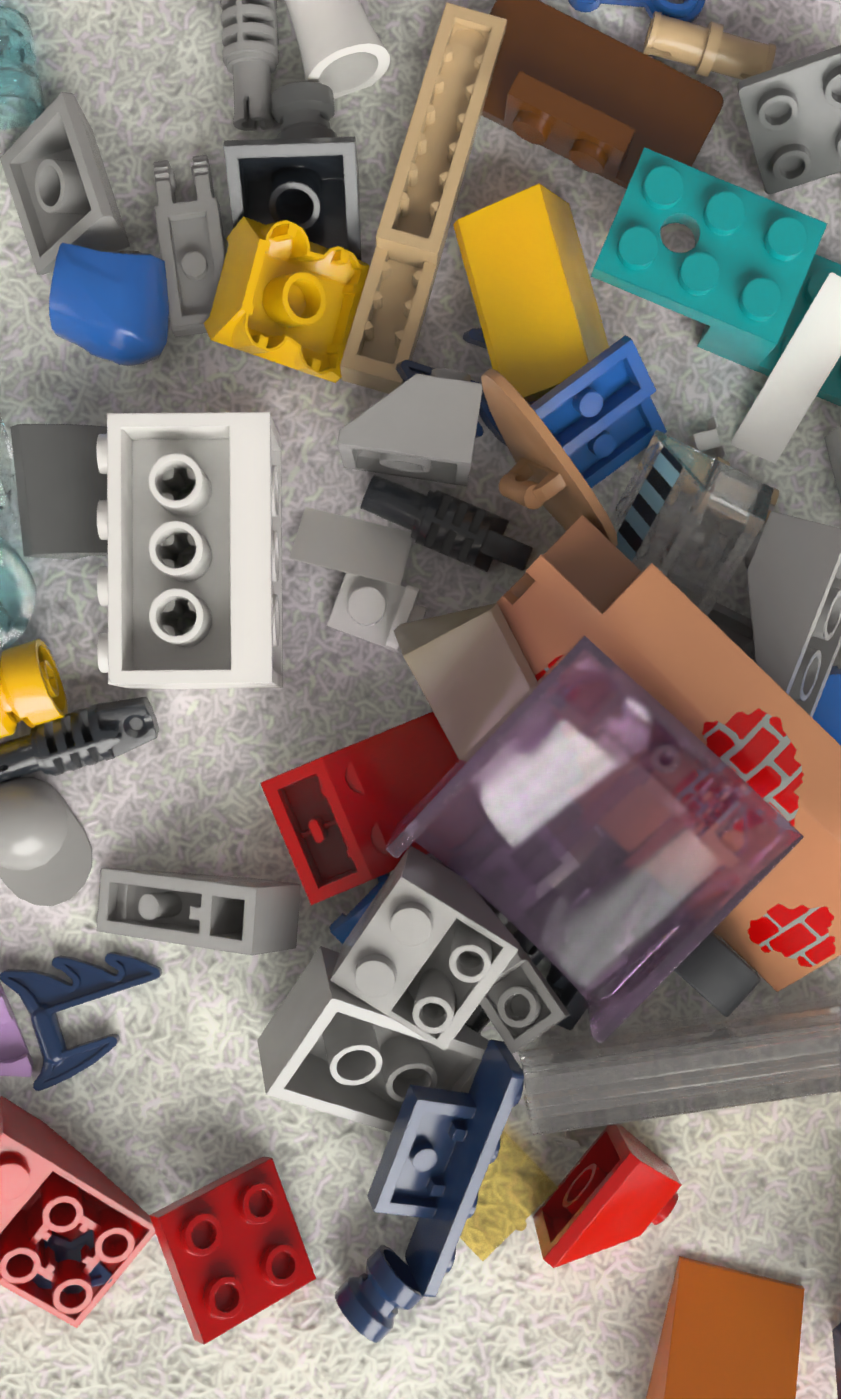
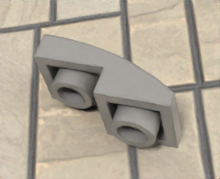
(522, 1003)

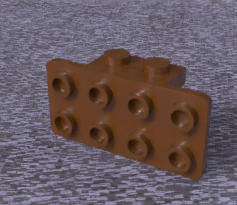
(593, 94)

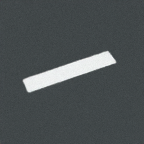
(795, 377)

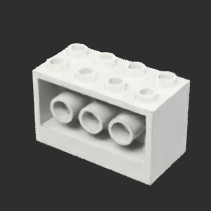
(237, 539)

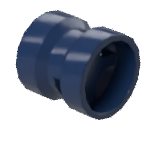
(375, 1297)

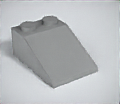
(796, 604)
(351, 1058)

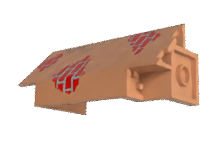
(725, 699)

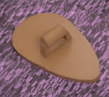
(542, 467)

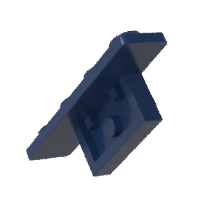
(441, 1158)

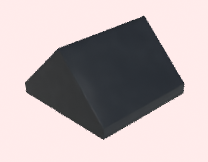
(300, 182)

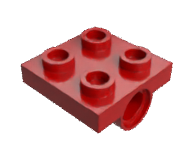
(232, 1248)

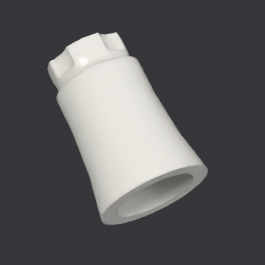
(338, 44)

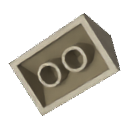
(466, 670)

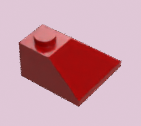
(605, 1198)

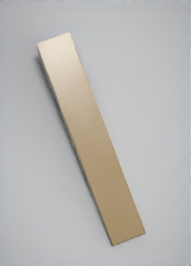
(422, 198)

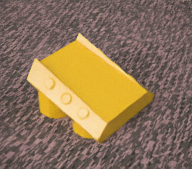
(286, 297)

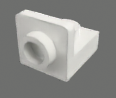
(374, 610)

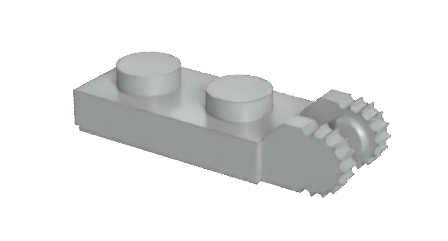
(190, 245)

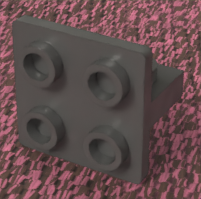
(795, 120)

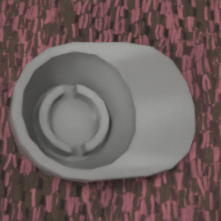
(41, 843)

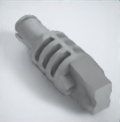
(251, 56)

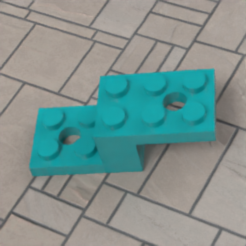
(744, 276)

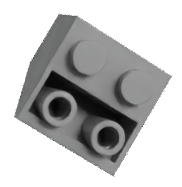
(425, 949)

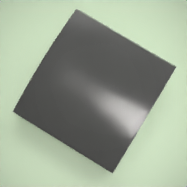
(59, 489)

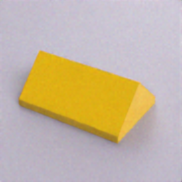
(531, 289)

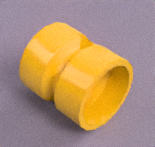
(29, 687)

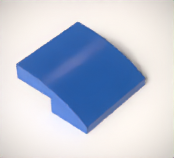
(603, 411)

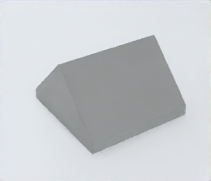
(62, 186)

